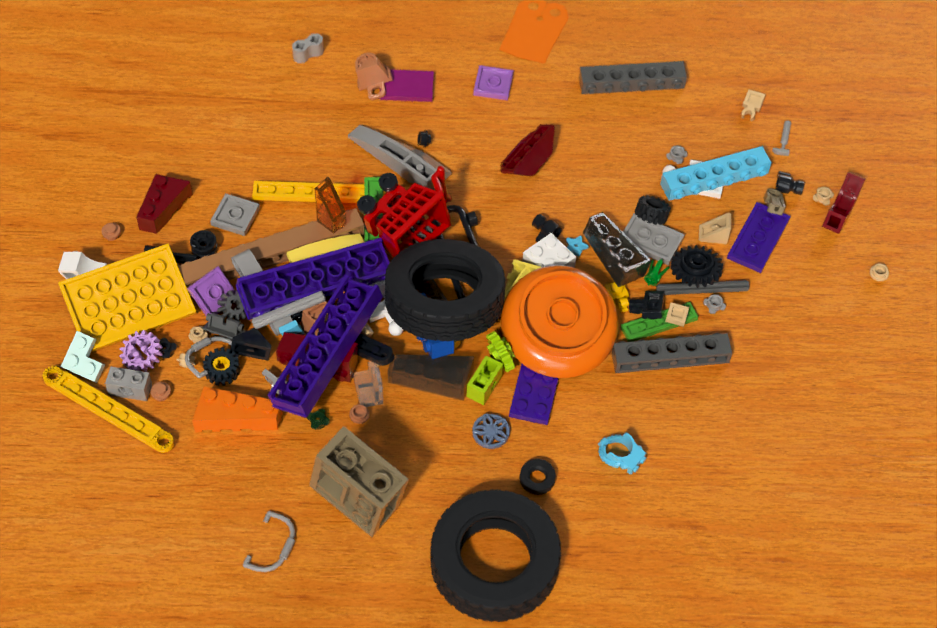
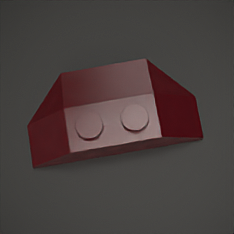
(530, 152)

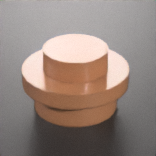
(111, 231)
(160, 391)
(359, 414)

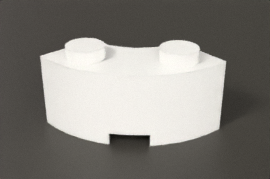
(77, 263)

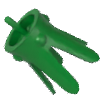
(652, 276)

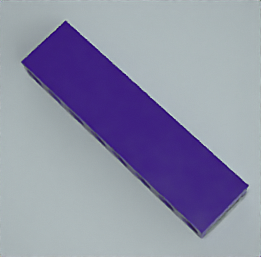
(324, 273)
(326, 349)

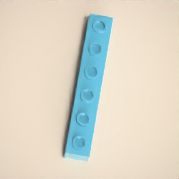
(715, 173)

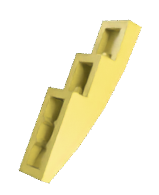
(323, 247)

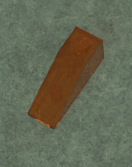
(329, 206)

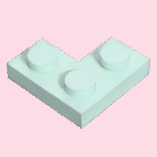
(78, 359)

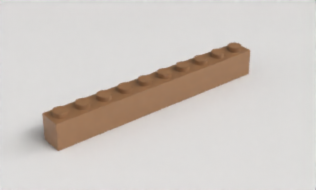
(271, 249)

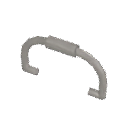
(199, 345)
(285, 551)

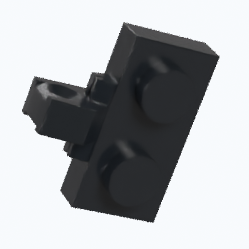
(650, 306)

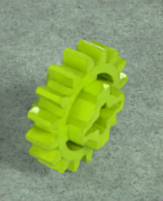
(500, 350)

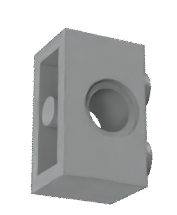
(128, 383)

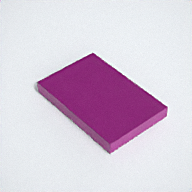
(409, 86)

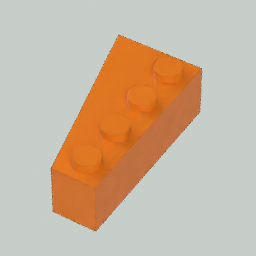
(234, 411)

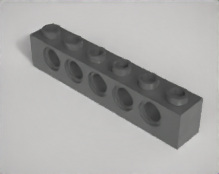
(632, 77)
(663, 359)

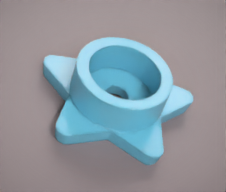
(577, 241)

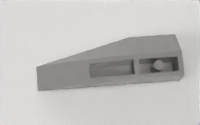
(403, 159)

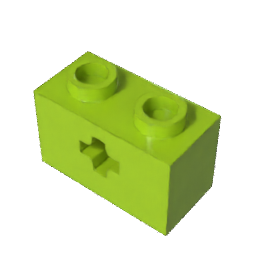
(484, 380)

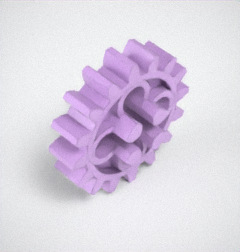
(143, 341)

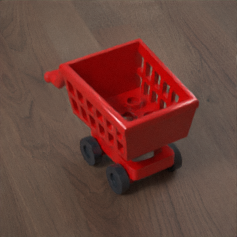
(405, 211)

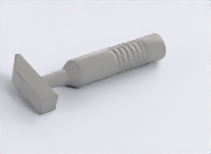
(784, 140)

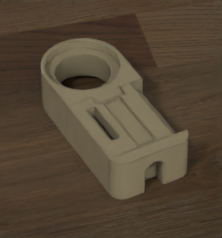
(774, 201)

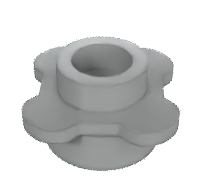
(676, 154)
(714, 299)

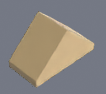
(716, 230)

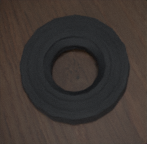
(537, 465)

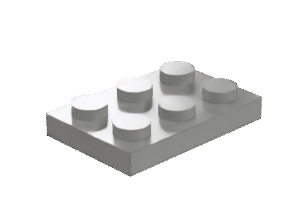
(654, 240)

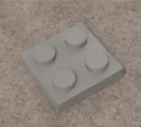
(235, 214)

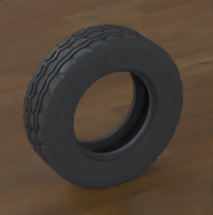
(438, 318)
(495, 599)

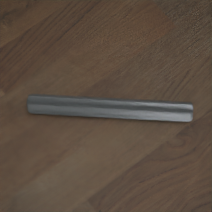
(725, 286)

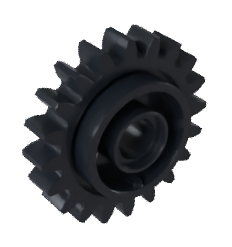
(696, 266)

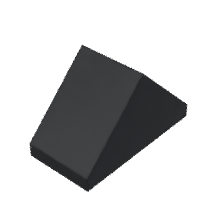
(251, 345)

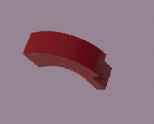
(844, 203)

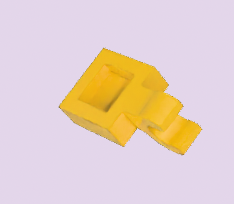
(619, 295)

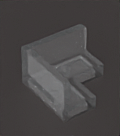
(369, 386)

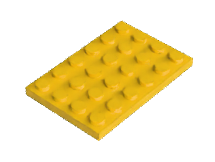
(128, 297)

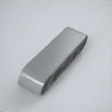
(245, 265)

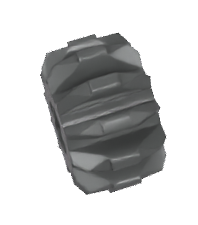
(226, 303)

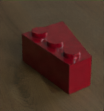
(161, 201)

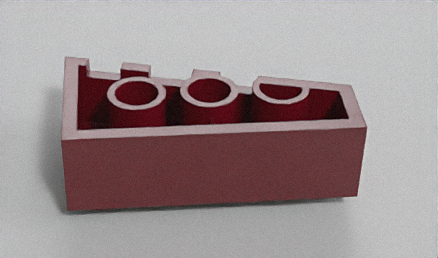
(290, 343)

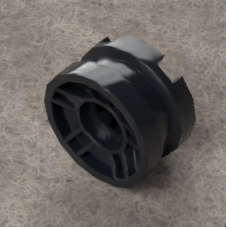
(200, 239)

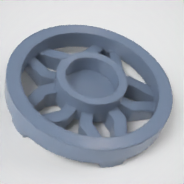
(491, 431)

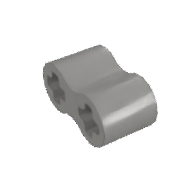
(308, 48)

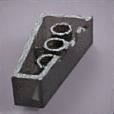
(615, 250)
(440, 376)

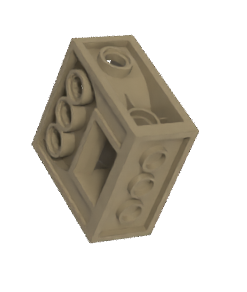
(359, 487)

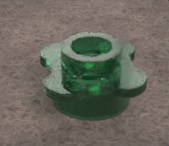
(318, 424)

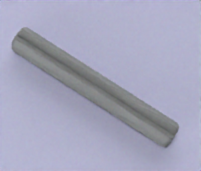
(288, 310)

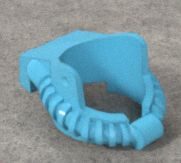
(629, 462)

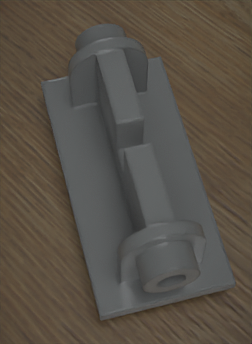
(217, 326)

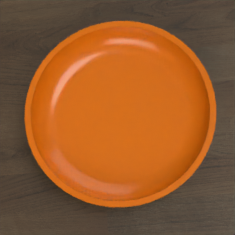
(560, 321)

